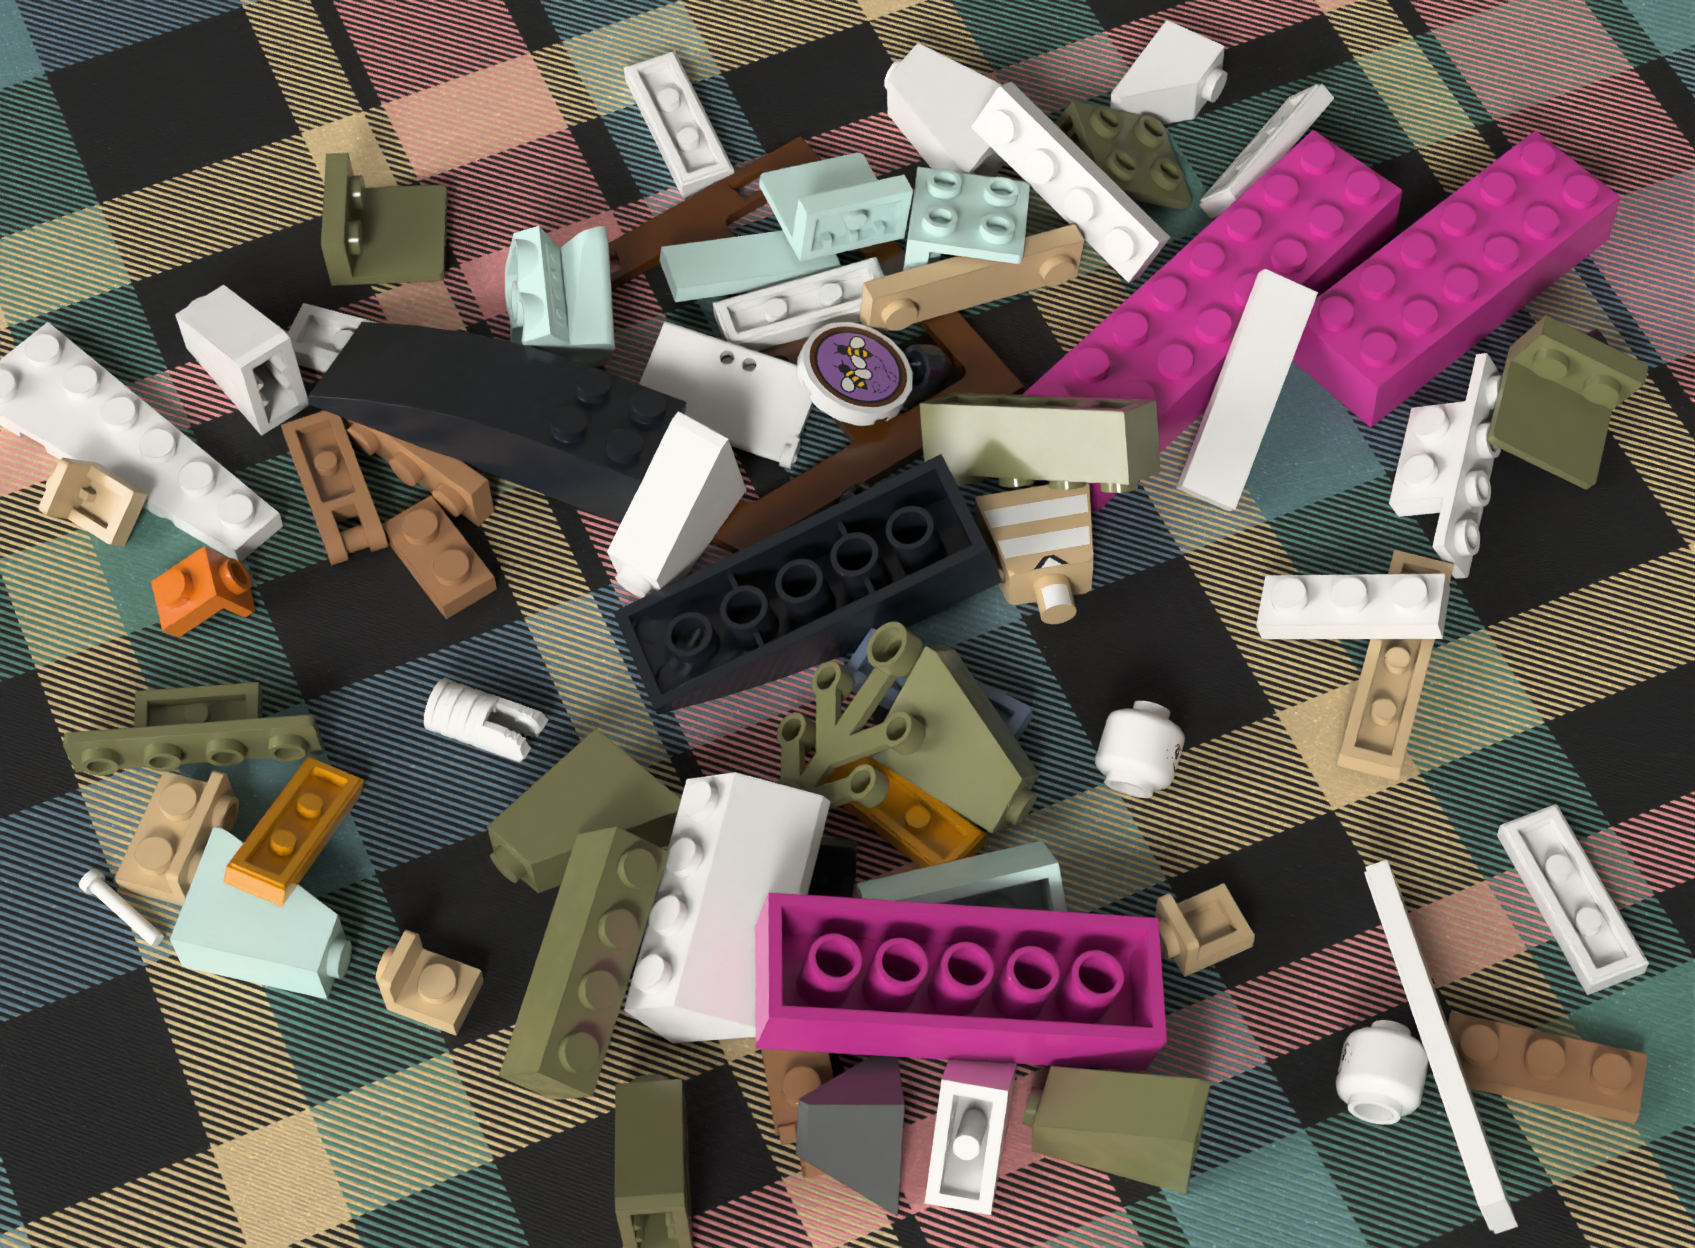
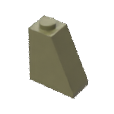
(967, 748)
(582, 793)
(1121, 1123)
(652, 1164)

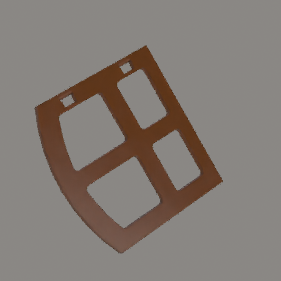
(874, 448)

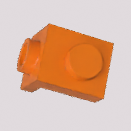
(200, 589)

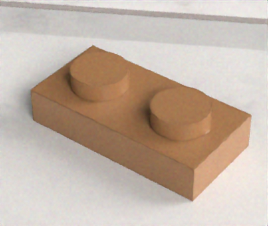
(439, 557)

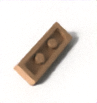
(452, 482)
(1549, 1068)

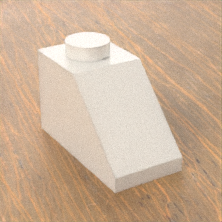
(1172, 76)
(970, 1134)

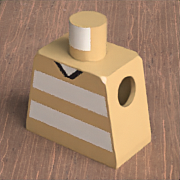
(1040, 546)

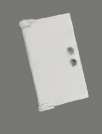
(750, 405)

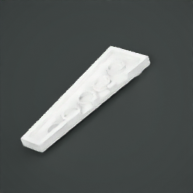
(89, 415)

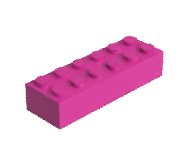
(1454, 277)
(958, 982)

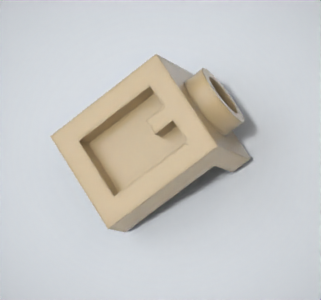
(427, 984)

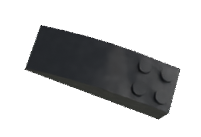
(503, 410)
(810, 591)

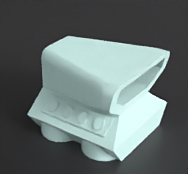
(561, 295)

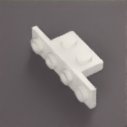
(1449, 466)

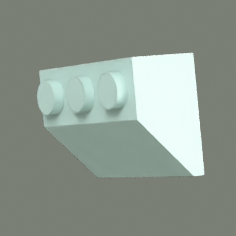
(1004, 878)

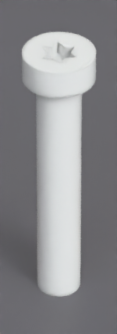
(94, 884)

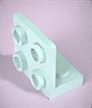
(836, 205)
(966, 217)

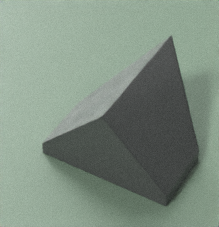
(856, 1129)

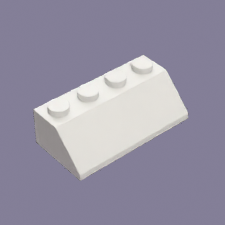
(725, 854)

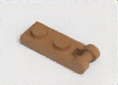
(333, 484)

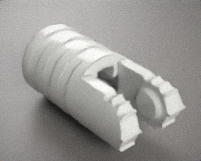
(482, 719)

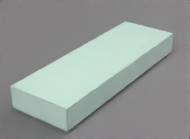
(735, 265)

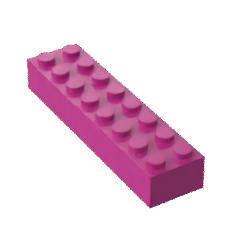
(1167, 343)

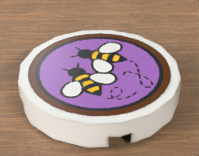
(854, 373)

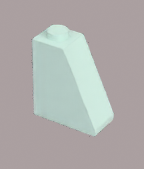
(253, 939)

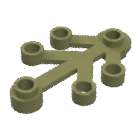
(839, 738)

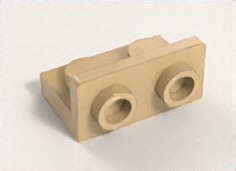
(175, 834)

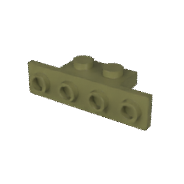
(195, 727)

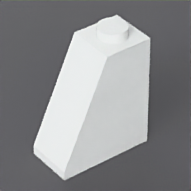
(936, 106)
(245, 357)
(676, 508)

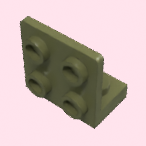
(1130, 151)
(381, 231)
(1561, 399)

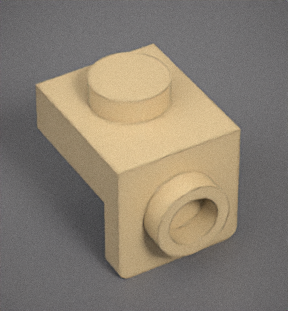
(93, 499)
(1202, 929)

